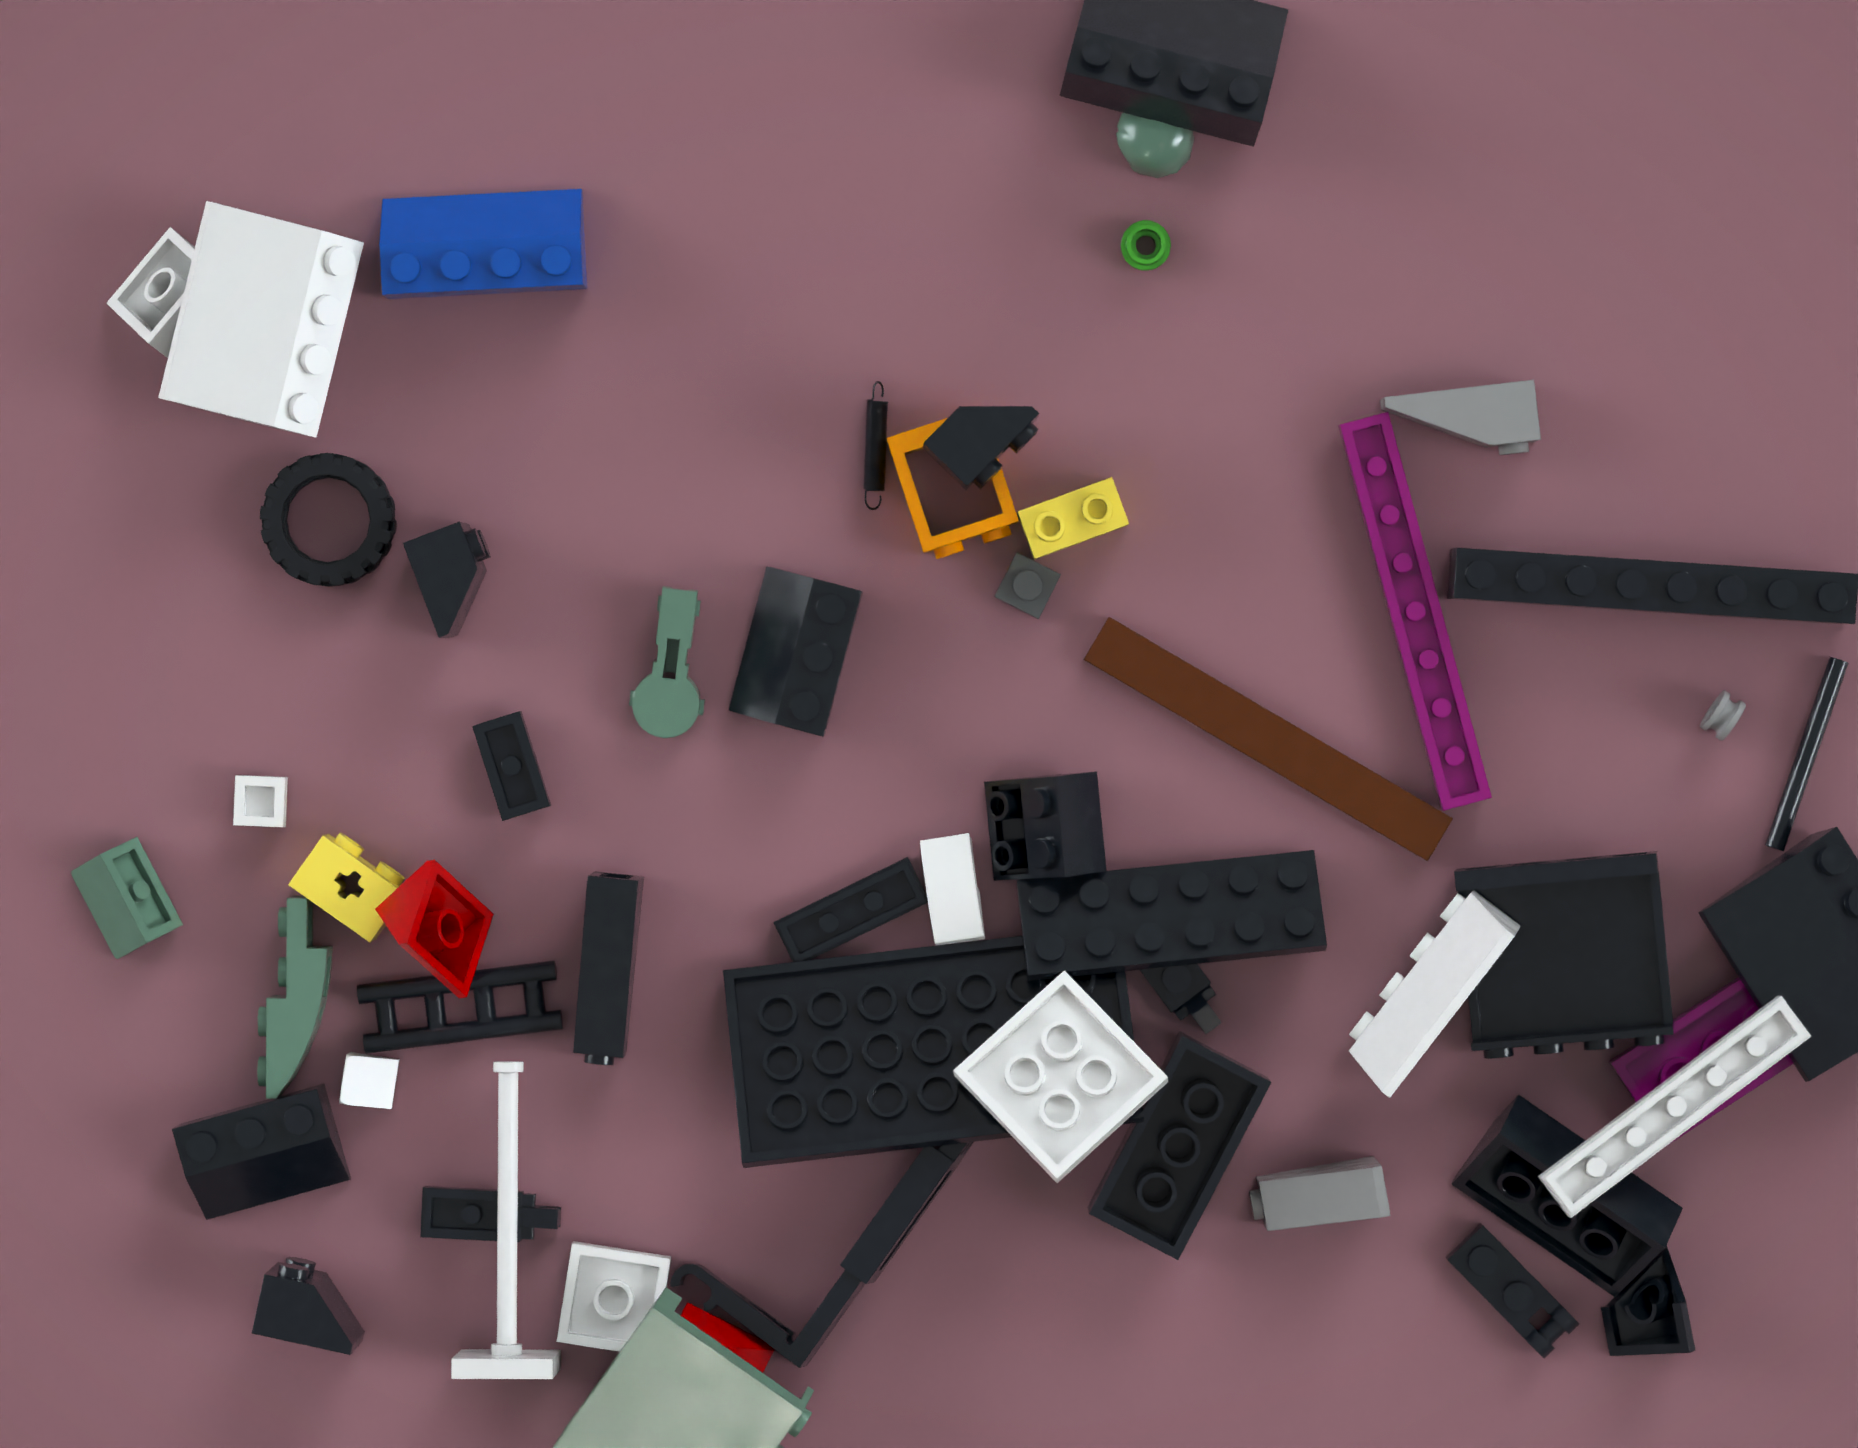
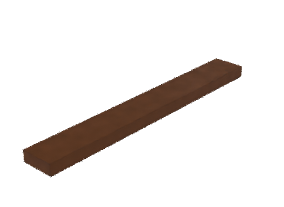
(1268, 739)

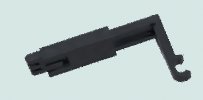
(861, 1265)

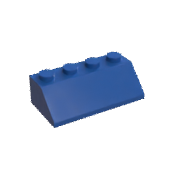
(482, 244)

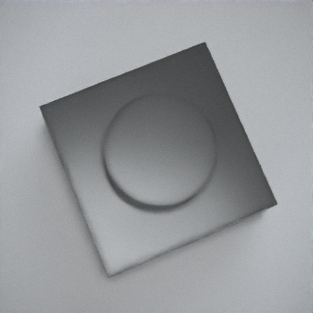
(1027, 585)

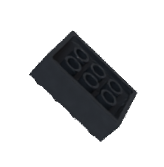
(1179, 62)
(1797, 938)

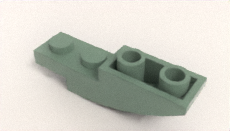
(293, 1018)

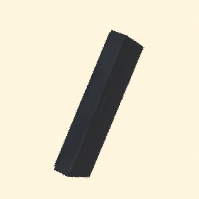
(851, 911)

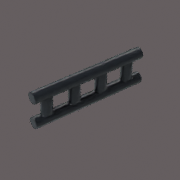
(437, 1029)

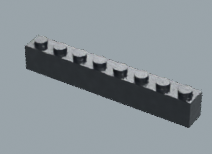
(1652, 586)

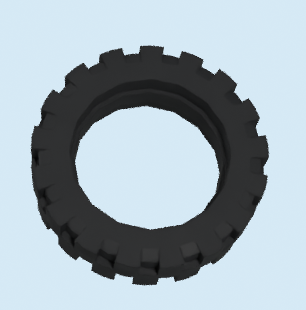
(276, 509)

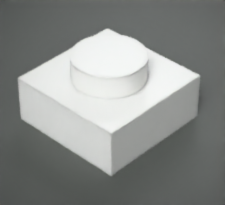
(260, 801)

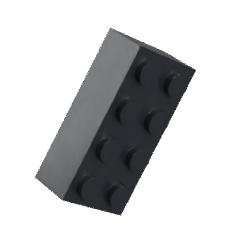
(1182, 1147)

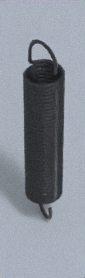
(875, 445)

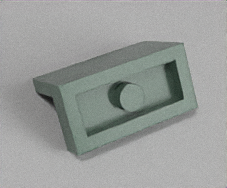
(126, 897)

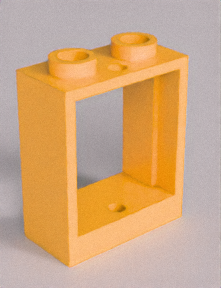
(950, 541)

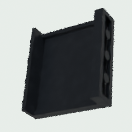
(1583, 960)

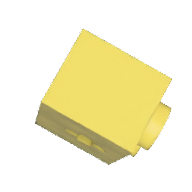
(1072, 518)
(321, 883)

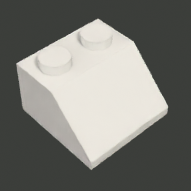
(155, 290)

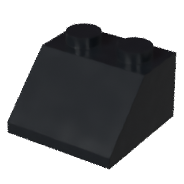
(449, 573)
(305, 1308)

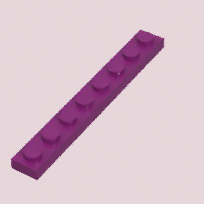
(1415, 611)

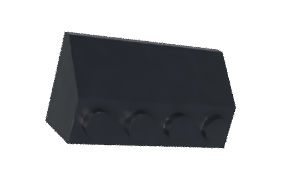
(1603, 1241)

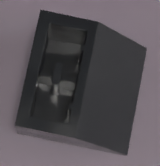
(975, 439)
(1045, 826)

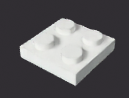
(608, 1294)

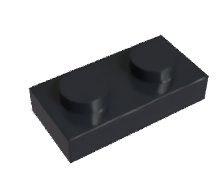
(511, 765)

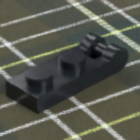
(1510, 1289)

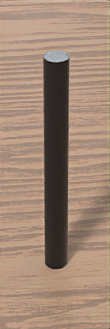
(1806, 754)

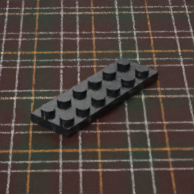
(1171, 915)

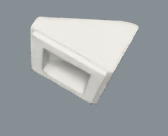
(368, 1081)

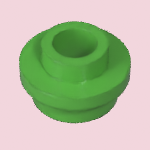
(1145, 229)

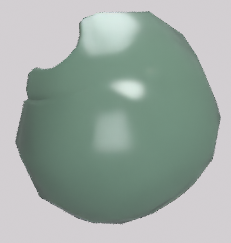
(1153, 146)

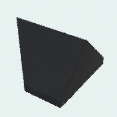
(1649, 1313)

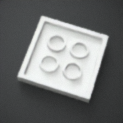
(1060, 1076)

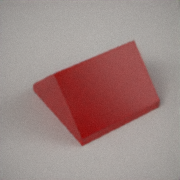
(438, 925)

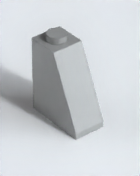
(1321, 1195)

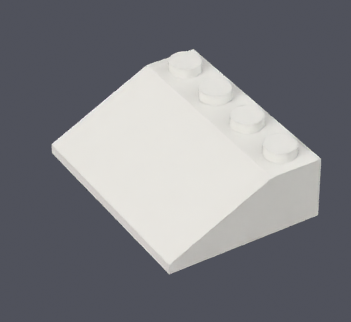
(261, 319)
(1432, 991)

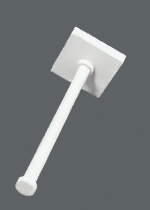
(506, 1356)

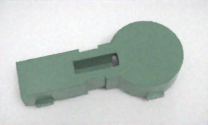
(666, 704)

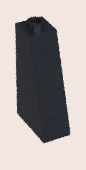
(607, 966)

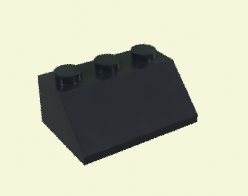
(795, 651)
(262, 1152)

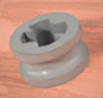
(1722, 715)

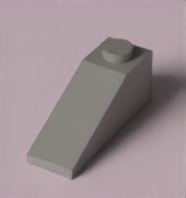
(1483, 415)

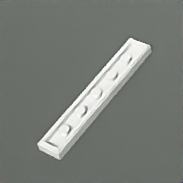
(1674, 1106)

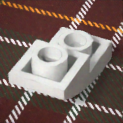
(952, 889)

